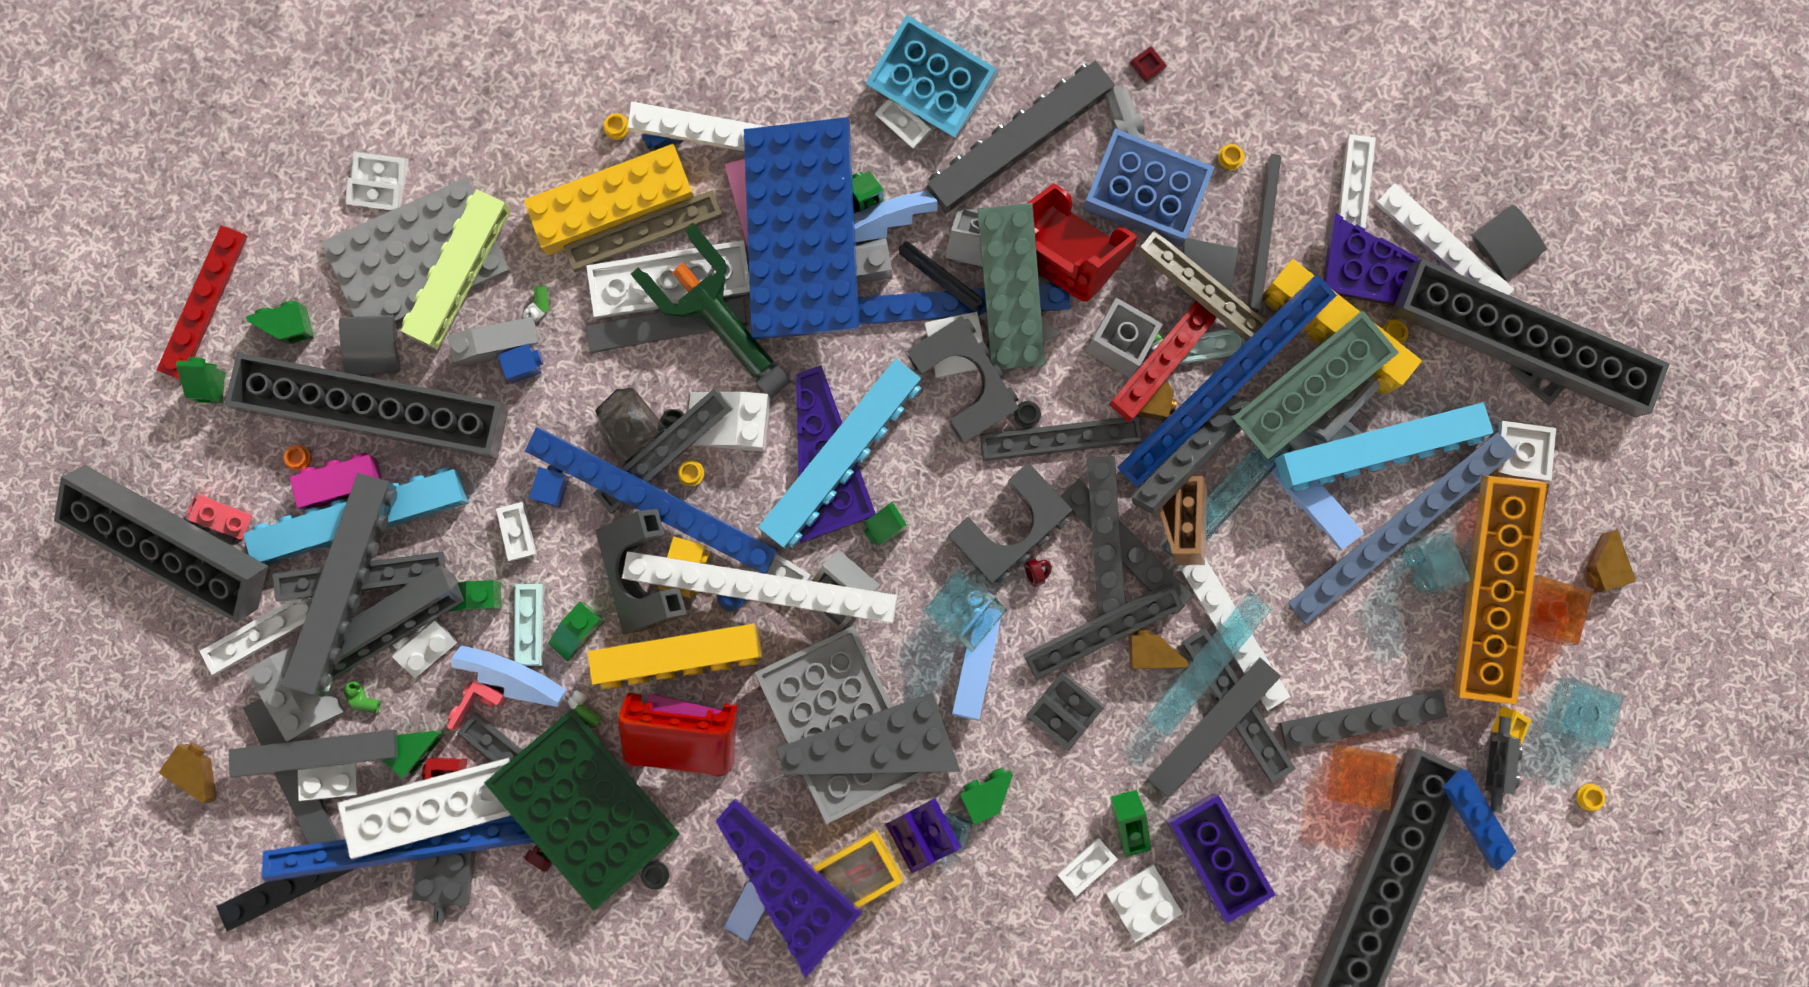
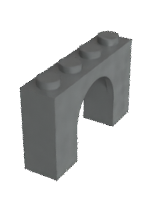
(994, 398)
(1046, 510)
(634, 606)

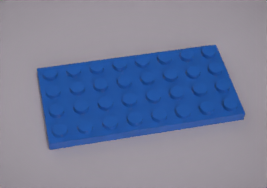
(801, 229)

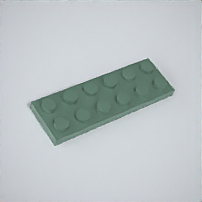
(1011, 286)
(1315, 384)

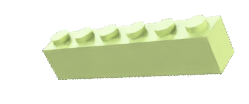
(456, 269)

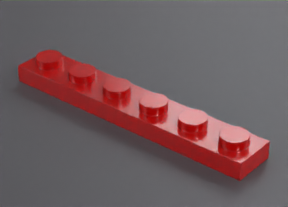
(203, 299)
(1162, 361)

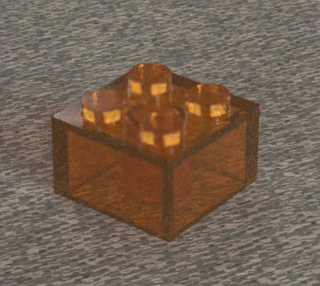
(1557, 611)
(1361, 777)

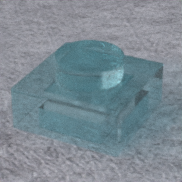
(961, 828)

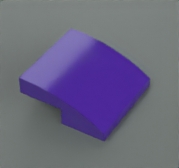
(923, 835)

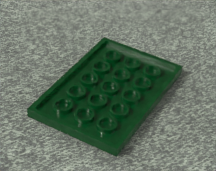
(582, 809)

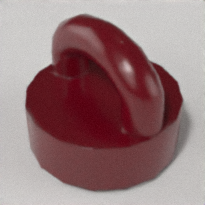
(1035, 573)
(536, 860)

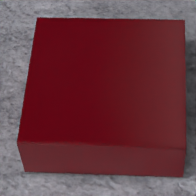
(1148, 64)

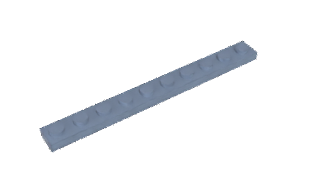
(1401, 528)

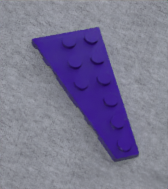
(1363, 264)
(816, 424)
(795, 895)

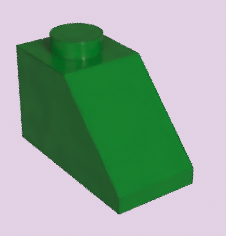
(866, 190)
(885, 525)
(479, 595)
(575, 630)
(413, 750)
(1131, 823)

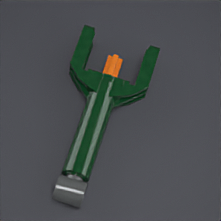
(706, 302)

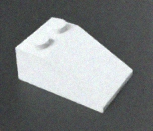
(741, 428)

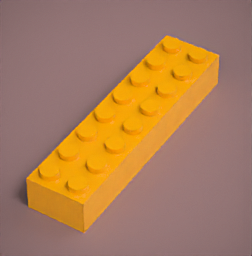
(1499, 589)

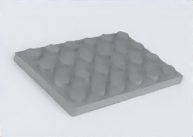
(390, 256)
(821, 691)

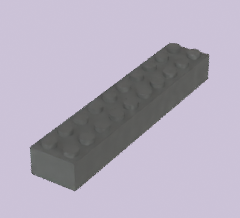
(1530, 338)
(367, 405)
(1390, 876)

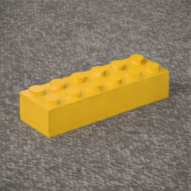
(608, 198)
(1332, 318)
(675, 654)

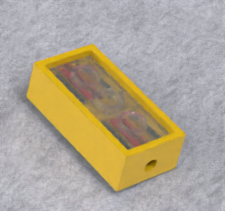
(861, 869)

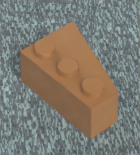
(1186, 522)

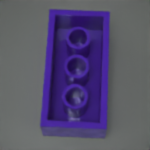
(1220, 858)

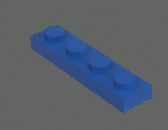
(1479, 819)

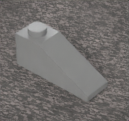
(488, 341)

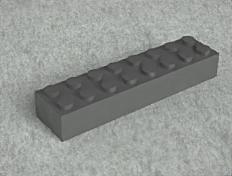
(160, 543)

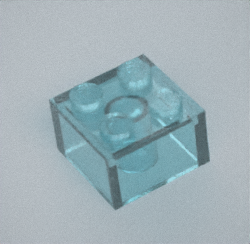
(1435, 563)
(965, 610)
(1583, 713)

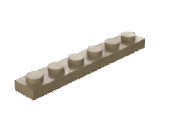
(642, 231)
(1201, 286)

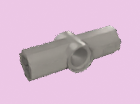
(1123, 112)

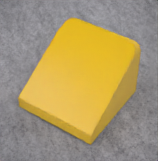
(1519, 723)

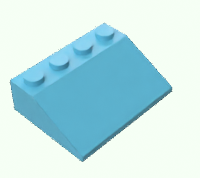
(932, 76)

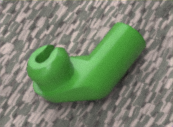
(359, 700)

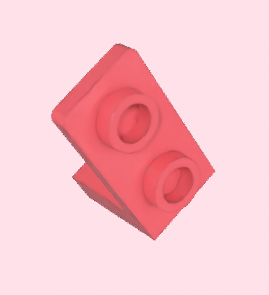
(218, 516)
(489, 696)

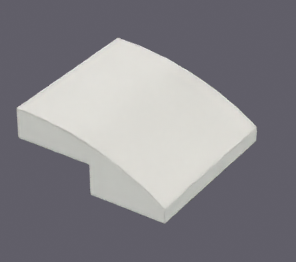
(905, 123)
(376, 181)
(954, 364)

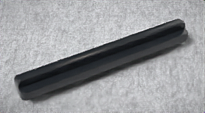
(941, 276)

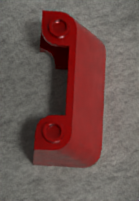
(1073, 250)
(677, 739)

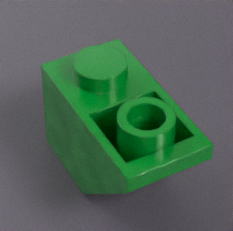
(287, 323)
(201, 380)
(986, 798)

